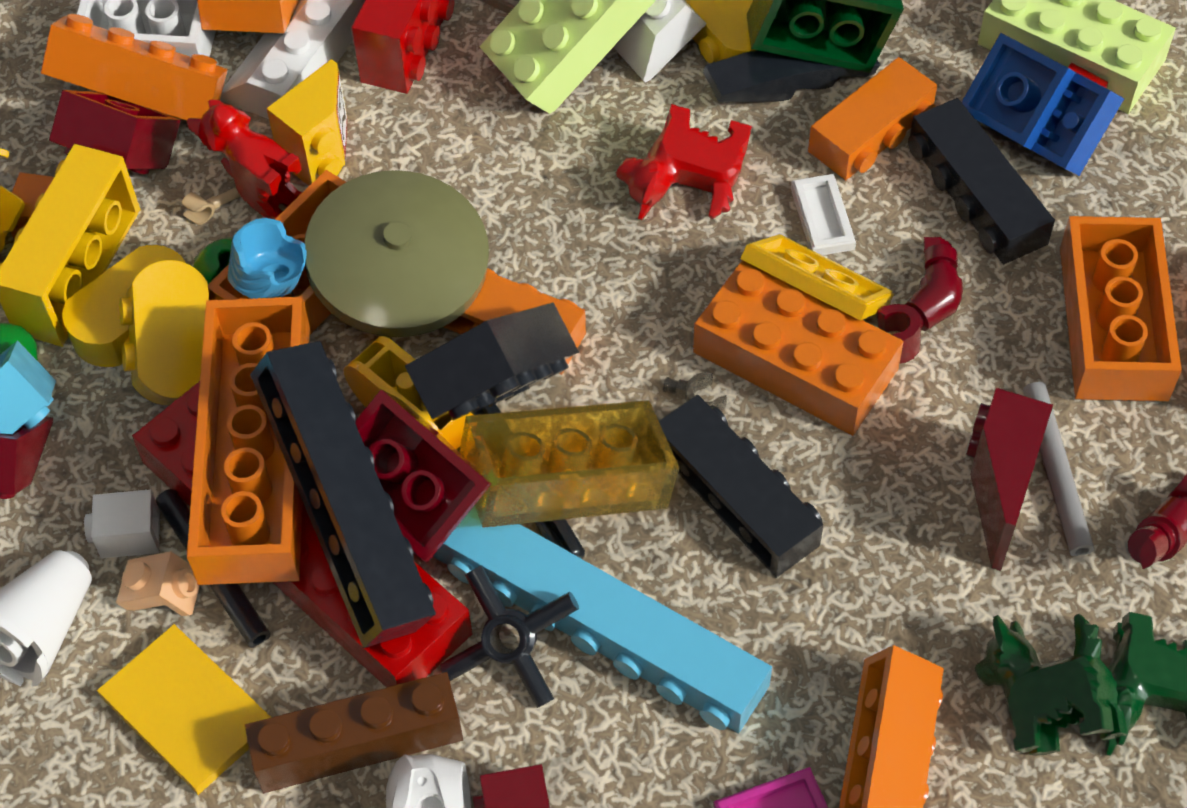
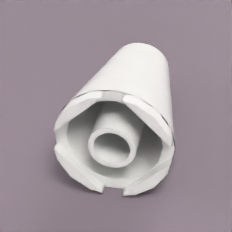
(38, 614)

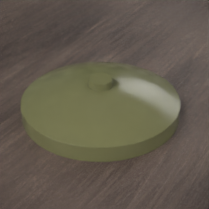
(396, 253)

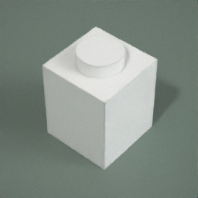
(124, 524)

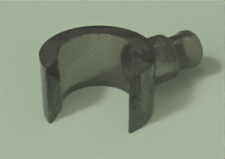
(687, 389)

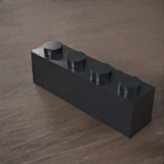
(980, 181)
(741, 486)

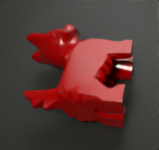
(689, 159)
(252, 160)

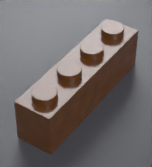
(353, 732)

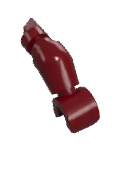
(934, 301)
(1163, 531)

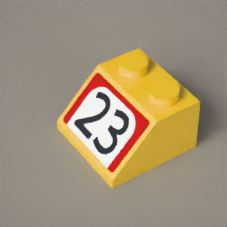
(313, 123)

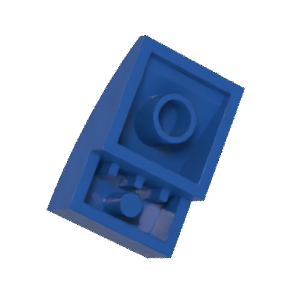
(1041, 104)

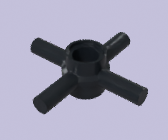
(527, 627)

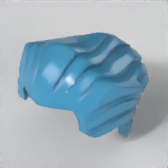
(265, 260)

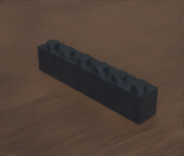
(342, 493)

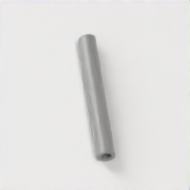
(1062, 480)

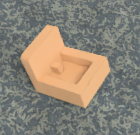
(158, 582)

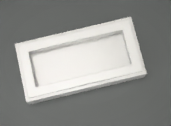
(823, 215)

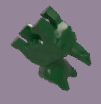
(1145, 672)
(1052, 693)

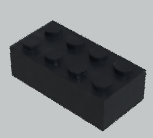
(492, 362)

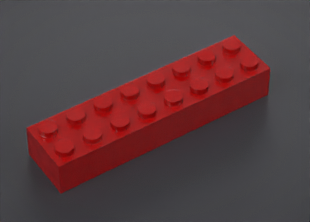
(168, 451)

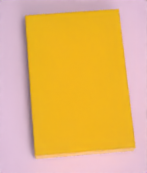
(818, 276)
(184, 708)

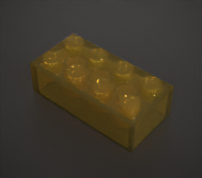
(569, 462)

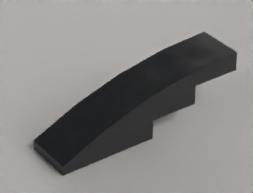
(771, 76)

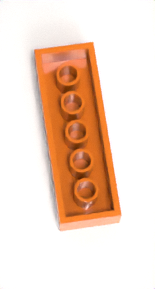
(243, 494)

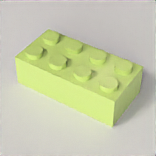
(1092, 34)
(556, 43)

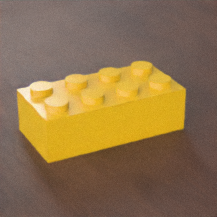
(67, 240)

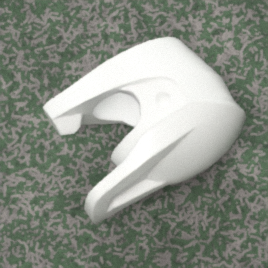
(428, 783)

